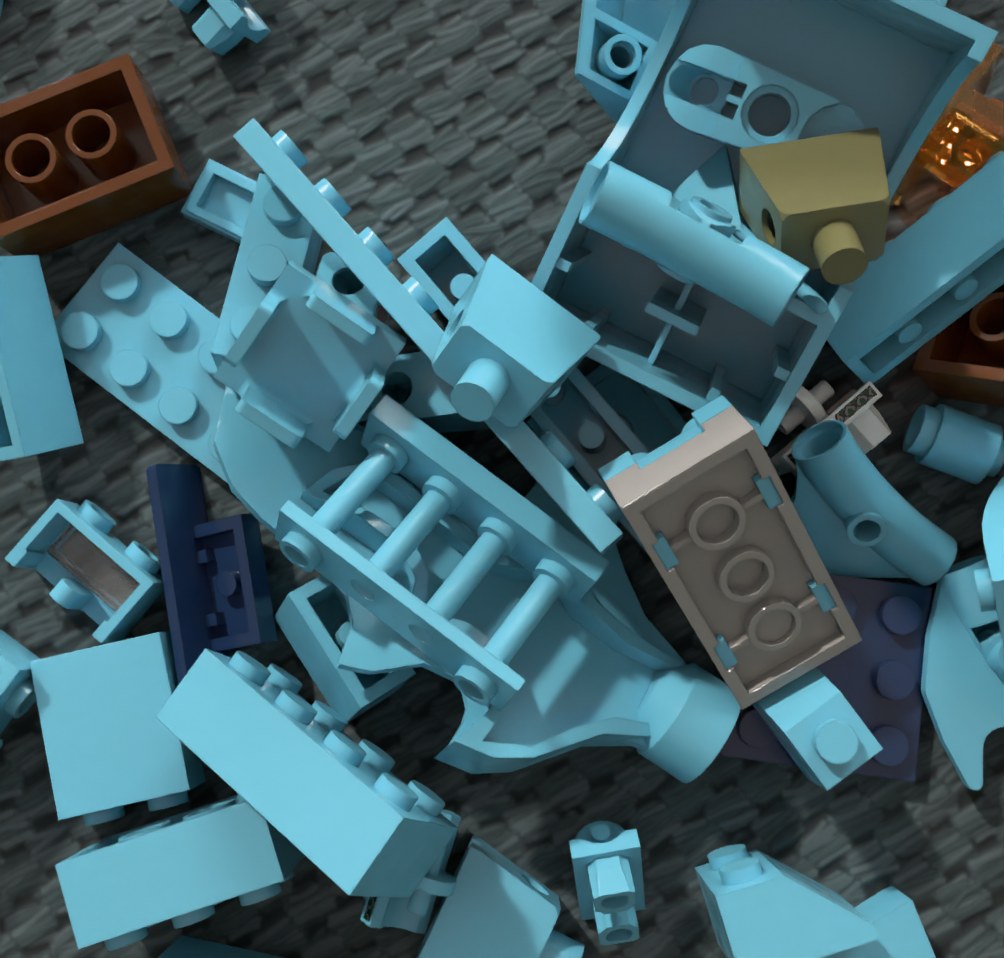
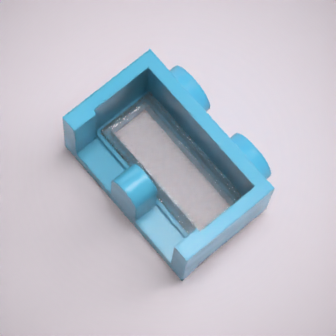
(91, 567)

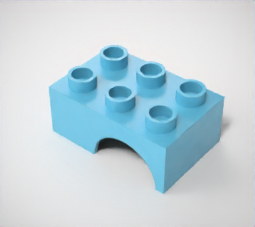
(878, 56)

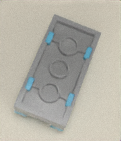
(733, 552)

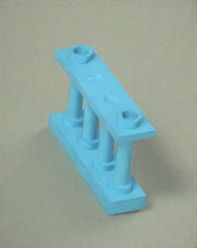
(450, 485)

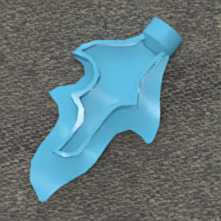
(588, 668)

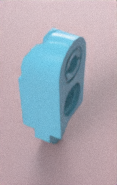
(740, 85)

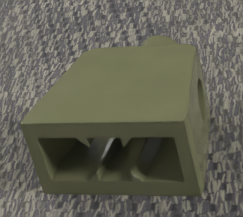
(819, 200)

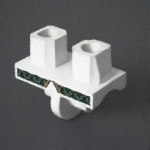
(853, 409)

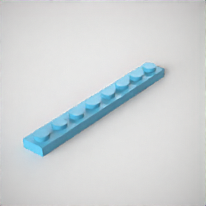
(411, 309)

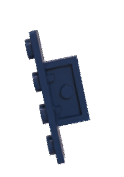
(208, 569)

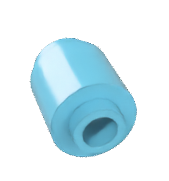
(955, 443)

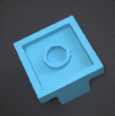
(308, 361)

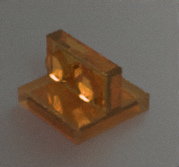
(963, 135)

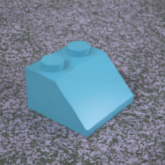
(775, 911)

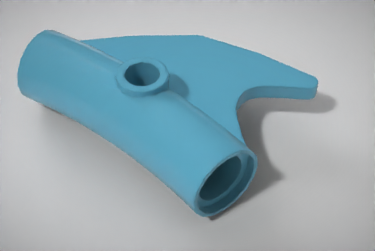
(692, 242)
(858, 517)
(963, 670)

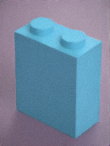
(104, 729)

